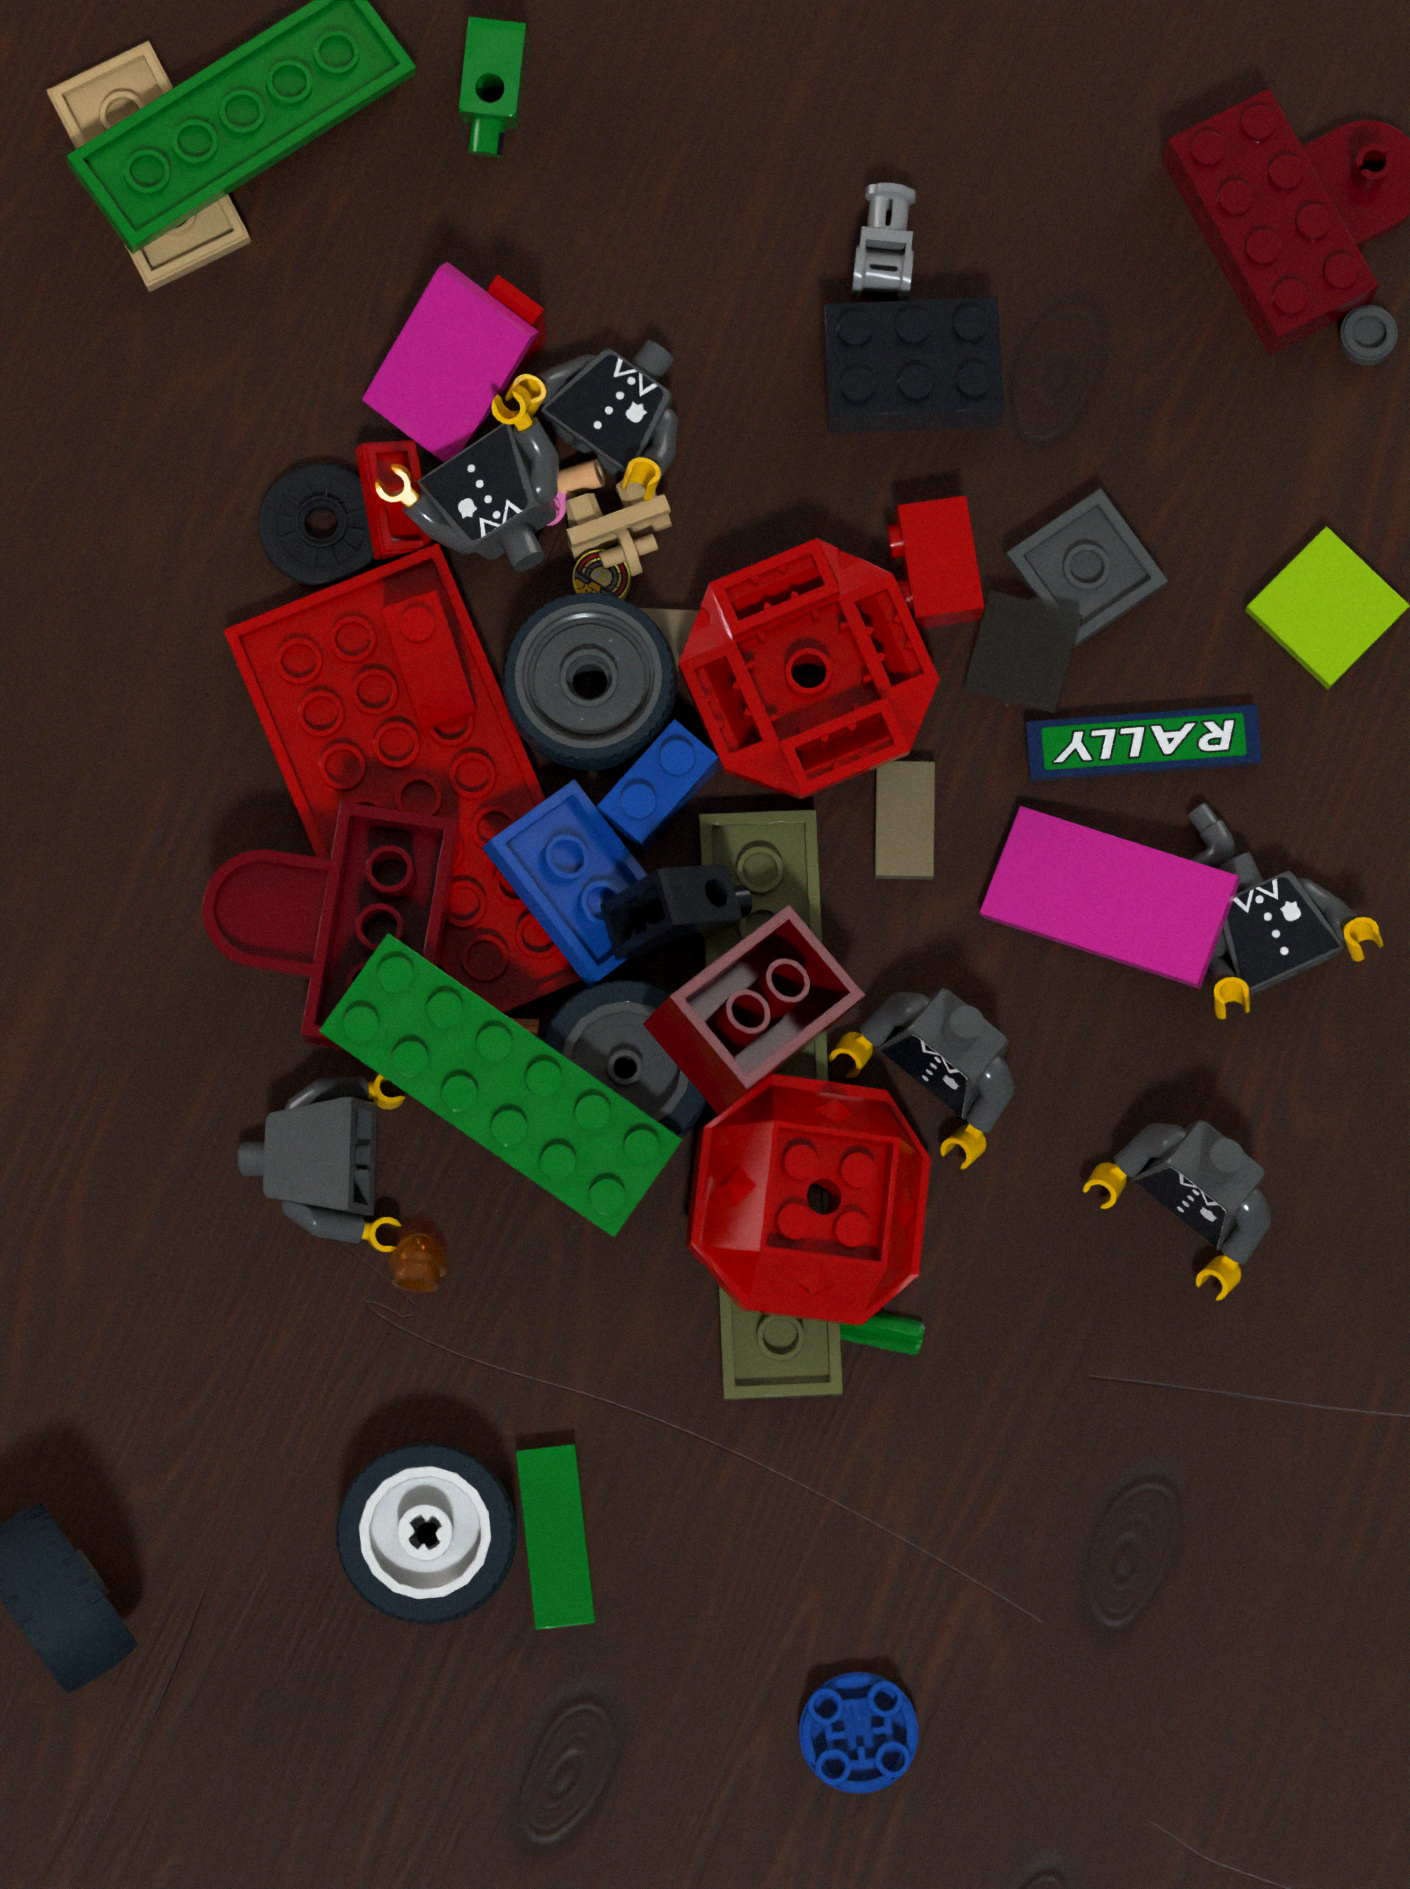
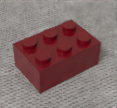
(753, 1009)

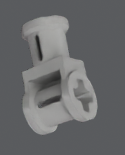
(885, 251)

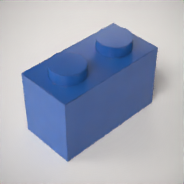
(658, 787)

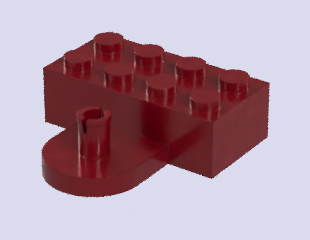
(1289, 213)
(331, 914)

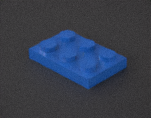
(563, 867)

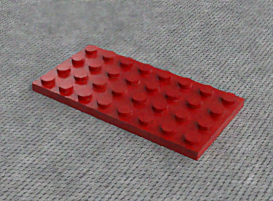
(350, 735)

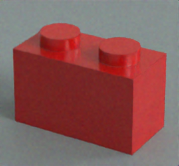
(937, 562)

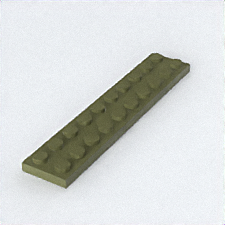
(779, 865)

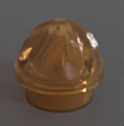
(418, 1264)

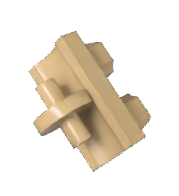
(621, 533)

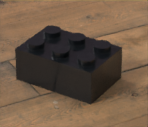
(912, 365)

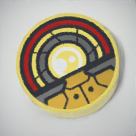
(592, 577)

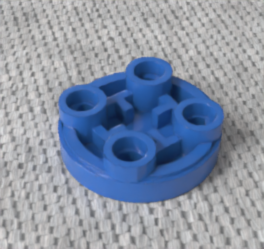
(858, 1732)

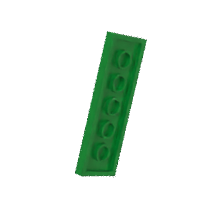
(239, 117)
(500, 1085)

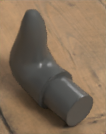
(1214, 835)

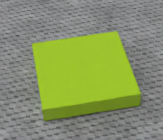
(1327, 607)

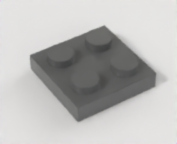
(1087, 565)

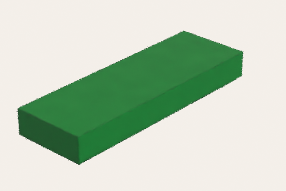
(555, 1537)

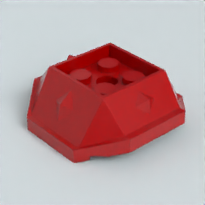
(821, 612)
(753, 1211)

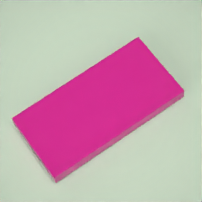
(1110, 897)

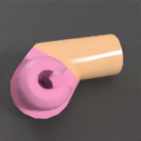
(576, 480)

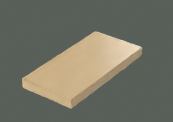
(109, 95)

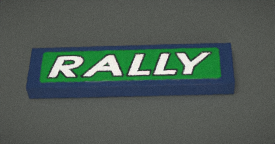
(1143, 743)

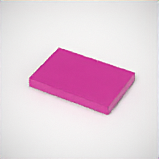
(449, 364)

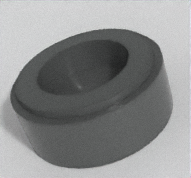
(1367, 335)

